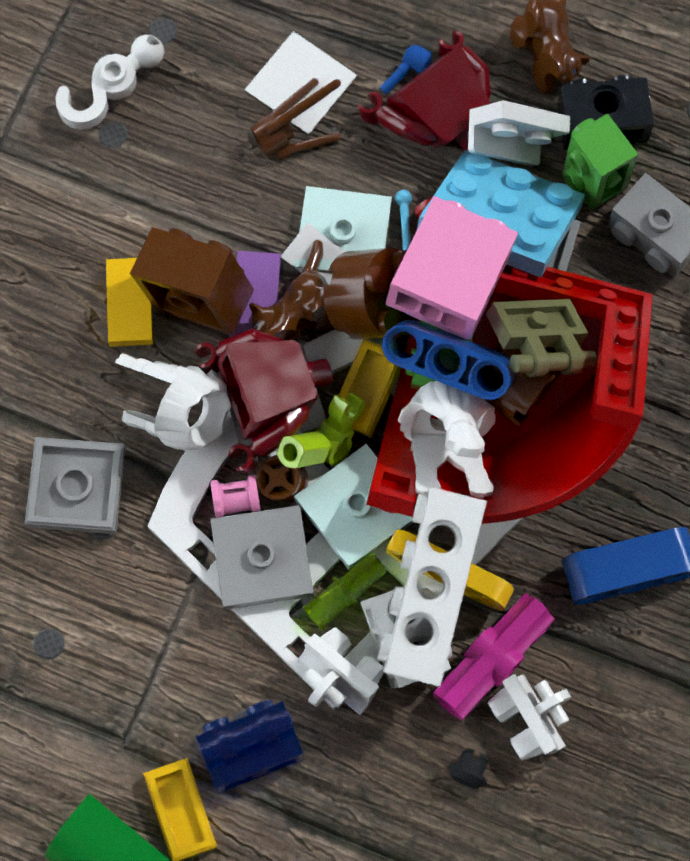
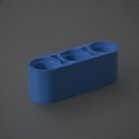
(427, 361)
(628, 566)

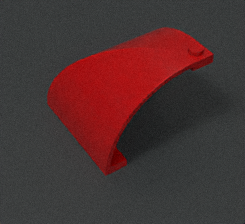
(572, 431)

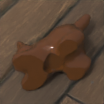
(546, 34)
(300, 306)

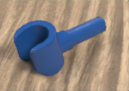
(414, 58)

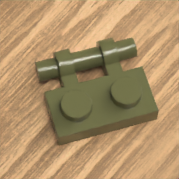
(540, 325)

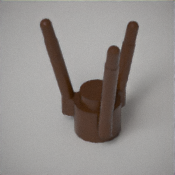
(274, 131)

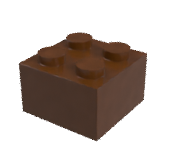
(192, 279)

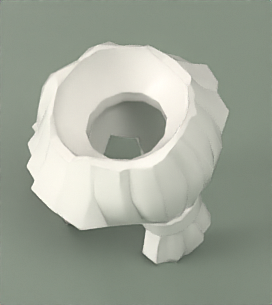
(186, 390)
(451, 438)

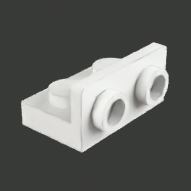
(513, 131)

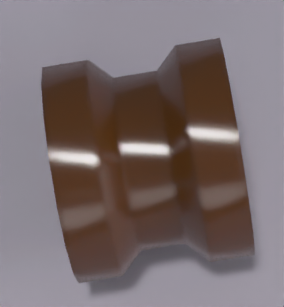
(274, 474)

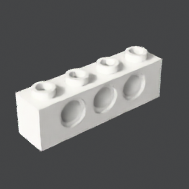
(428, 660)

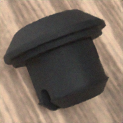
(469, 770)

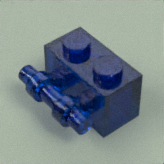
(250, 745)

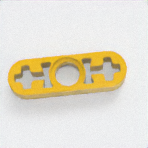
(480, 583)

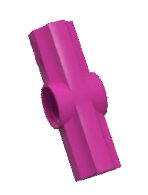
(493, 656)

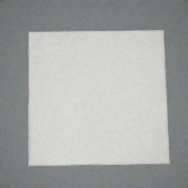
(291, 69)

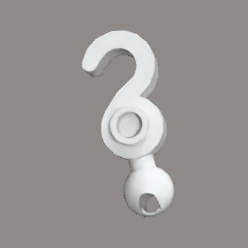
(111, 79)

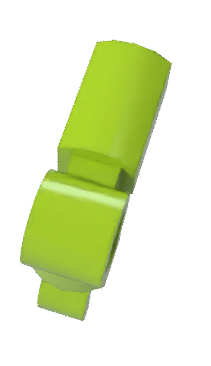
(329, 442)

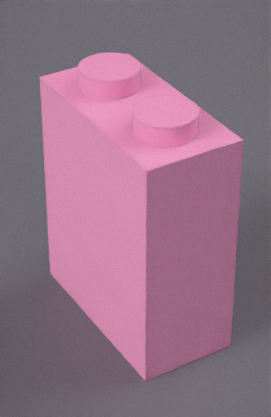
(451, 267)

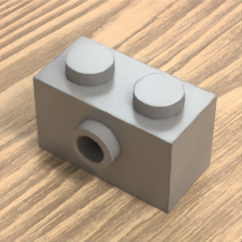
(654, 224)

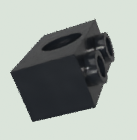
(623, 94)

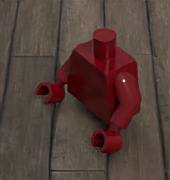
(438, 100)
(266, 386)

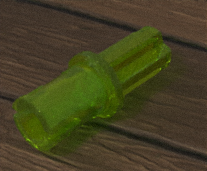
(344, 591)

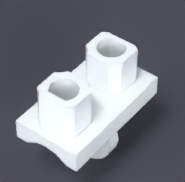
(335, 676)
(520, 698)

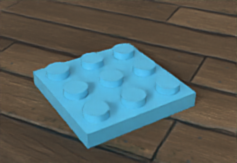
(522, 201)

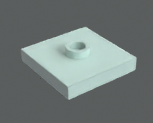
(347, 219)
(340, 510)

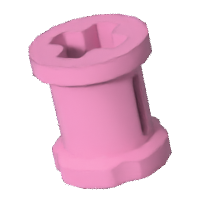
(235, 496)

